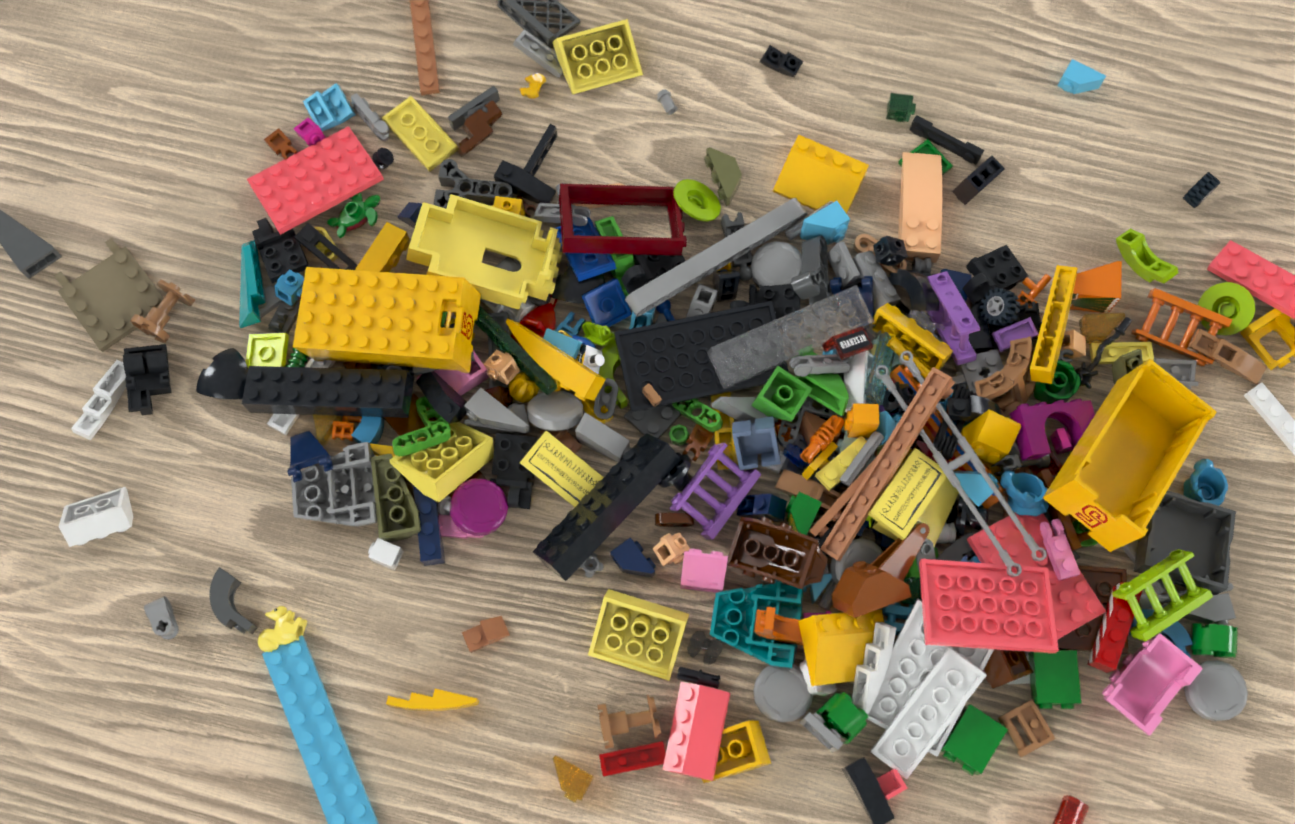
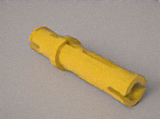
(898, 347)

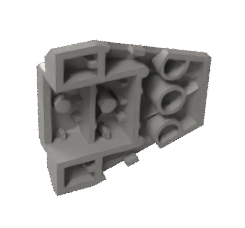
(339, 494)

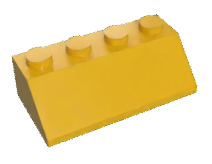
(923, 342)

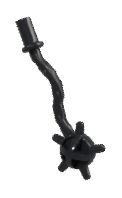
(1085, 372)

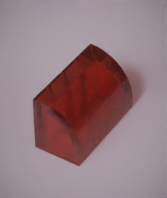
(1071, 811)

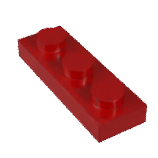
(632, 759)

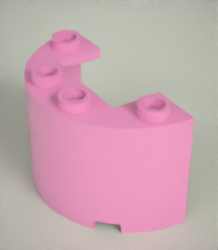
(1150, 681)

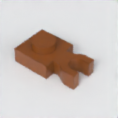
(280, 143)
(698, 441)

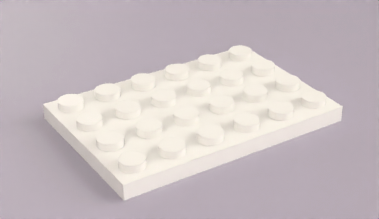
(908, 668)

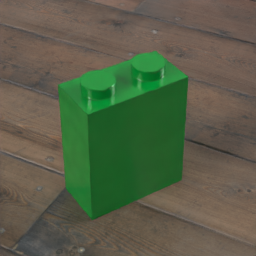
(1055, 679)
(973, 740)

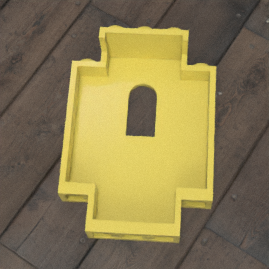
(455, 242)

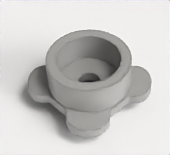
(597, 566)

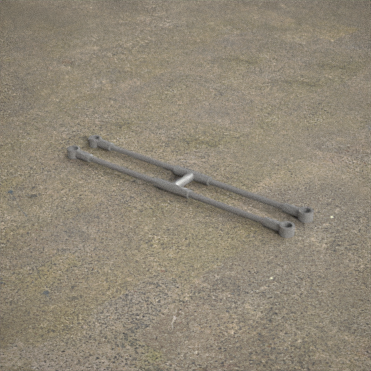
(969, 455)

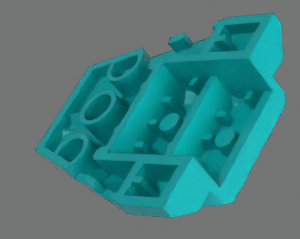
(736, 617)

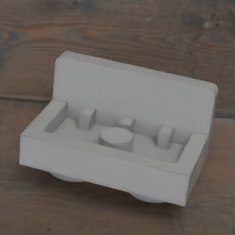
(843, 264)
(1180, 369)

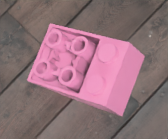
(464, 382)
(703, 571)

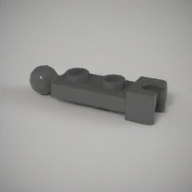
(729, 228)

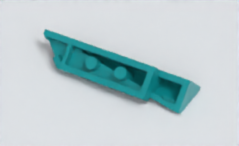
(251, 286)

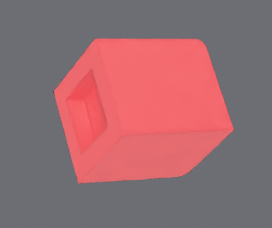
(891, 783)

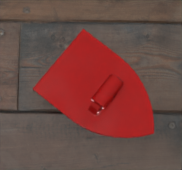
(539, 320)

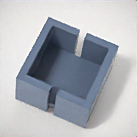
(756, 439)

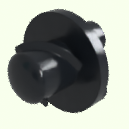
(679, 474)
(968, 518)

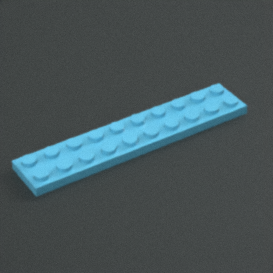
(318, 735)

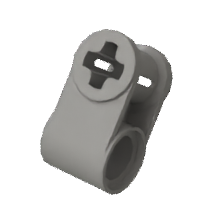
(161, 614)

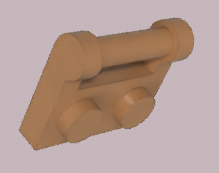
(1032, 724)

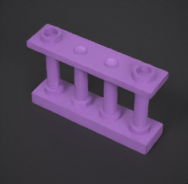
(955, 318)
(722, 510)

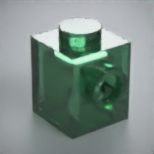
(900, 107)

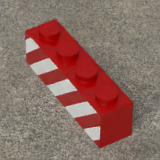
(1112, 633)

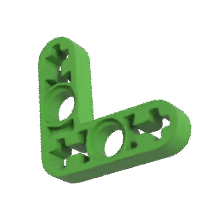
(700, 419)
(432, 428)

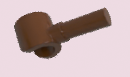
(527, 207)

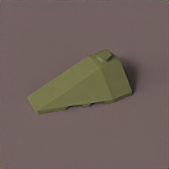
(395, 507)

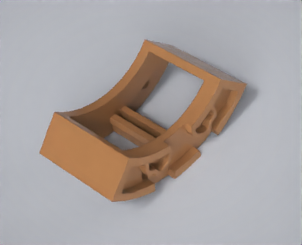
(1011, 378)

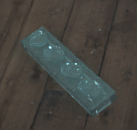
(875, 387)

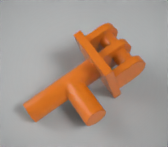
(1035, 289)
(345, 429)

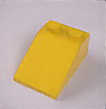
(741, 750)

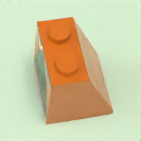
(1098, 288)

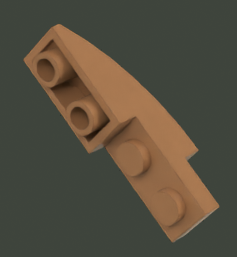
(1228, 356)
(792, 483)

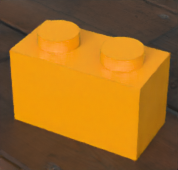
(862, 420)

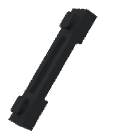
(967, 151)
(309, 237)
(944, 443)

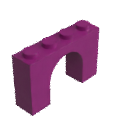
(1032, 437)

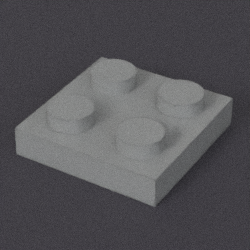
(827, 737)

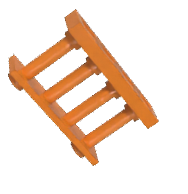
(1179, 306)

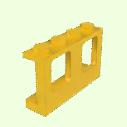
(1272, 321)

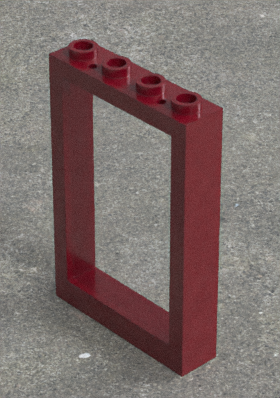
(620, 195)

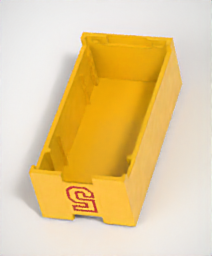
(386, 318)
(1129, 455)

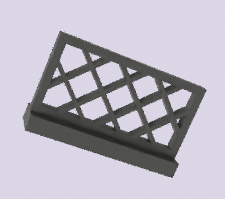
(540, 30)

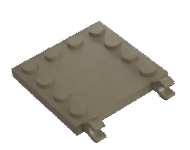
(110, 296)

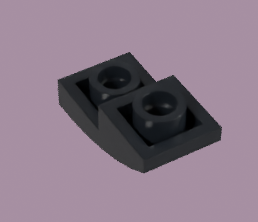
(782, 63)

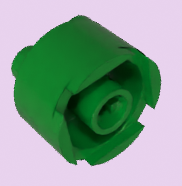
(1063, 387)
(1214, 640)
(843, 716)

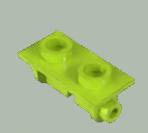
(597, 333)

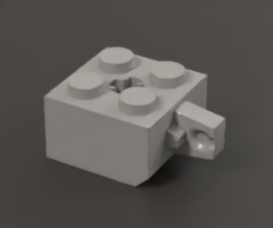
(984, 365)

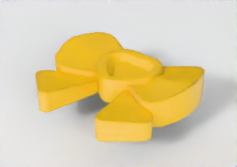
(535, 84)

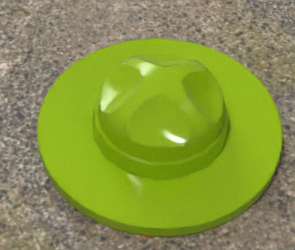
(697, 200)
(1232, 302)

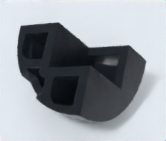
(570, 289)
(224, 376)

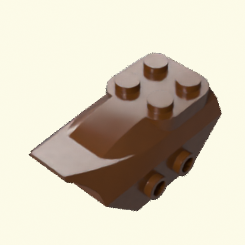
(776, 553)

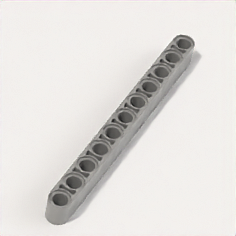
(715, 257)

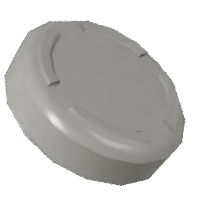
(776, 264)
(555, 411)
(859, 550)
(1217, 691)
(782, 693)

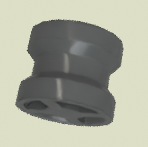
(921, 265)

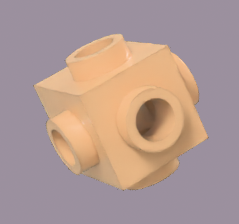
(501, 367)
(671, 549)

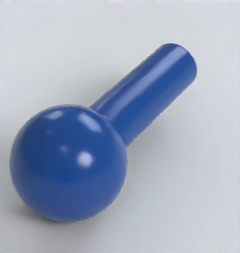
(664, 308)

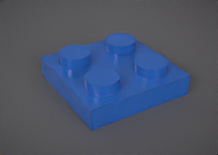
(607, 304)

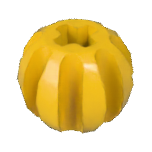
(523, 388)

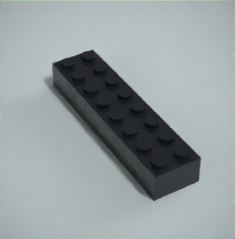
(328, 391)
(606, 506)

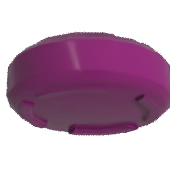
(478, 507)

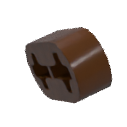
(673, 520)

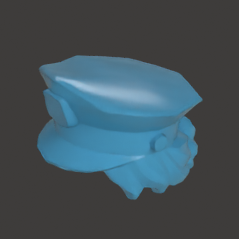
(1206, 483)
(1024, 493)

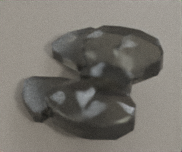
(712, 647)

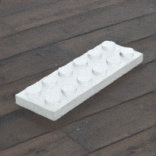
(928, 712)

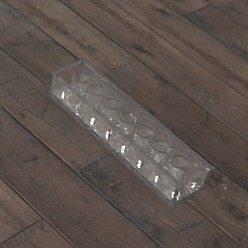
(788, 337)

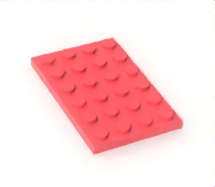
(315, 180)
(1072, 597)
(987, 607)

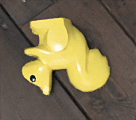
(285, 629)

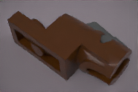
(478, 125)

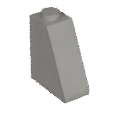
(601, 438)

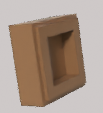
(651, 395)

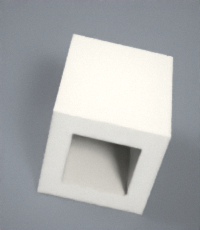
(385, 553)

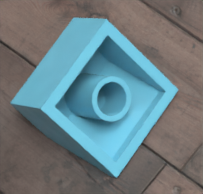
(828, 222)

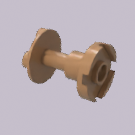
(158, 317)
(619, 722)

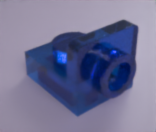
(793, 454)

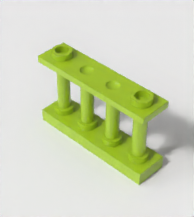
(1178, 606)

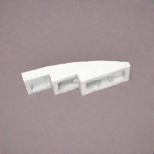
(101, 404)
(872, 672)

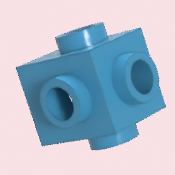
(289, 287)

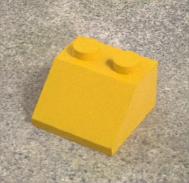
(991, 435)

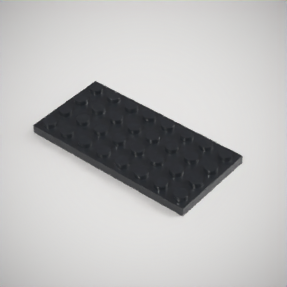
(676, 358)

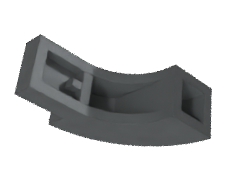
(222, 602)

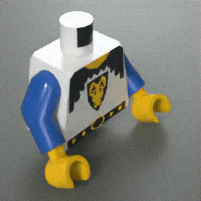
(587, 355)

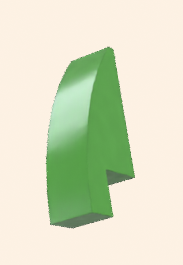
(623, 262)
(827, 390)

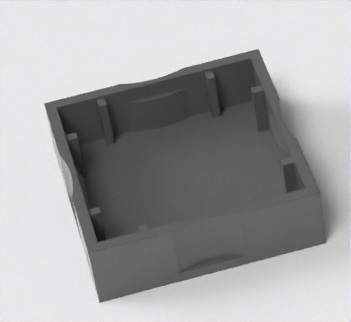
(1192, 528)

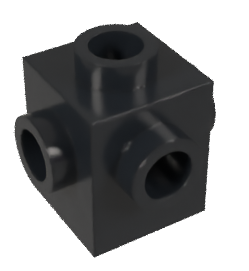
(890, 251)
(891, 404)

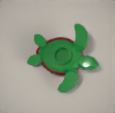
(356, 214)

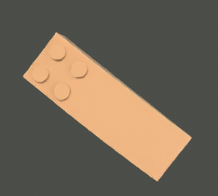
(921, 205)

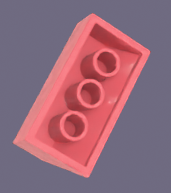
(696, 731)

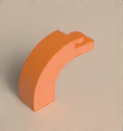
(777, 627)

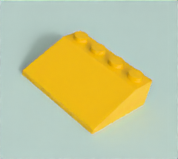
(819, 175)
(836, 645)

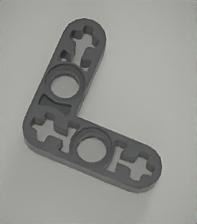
(806, 406)

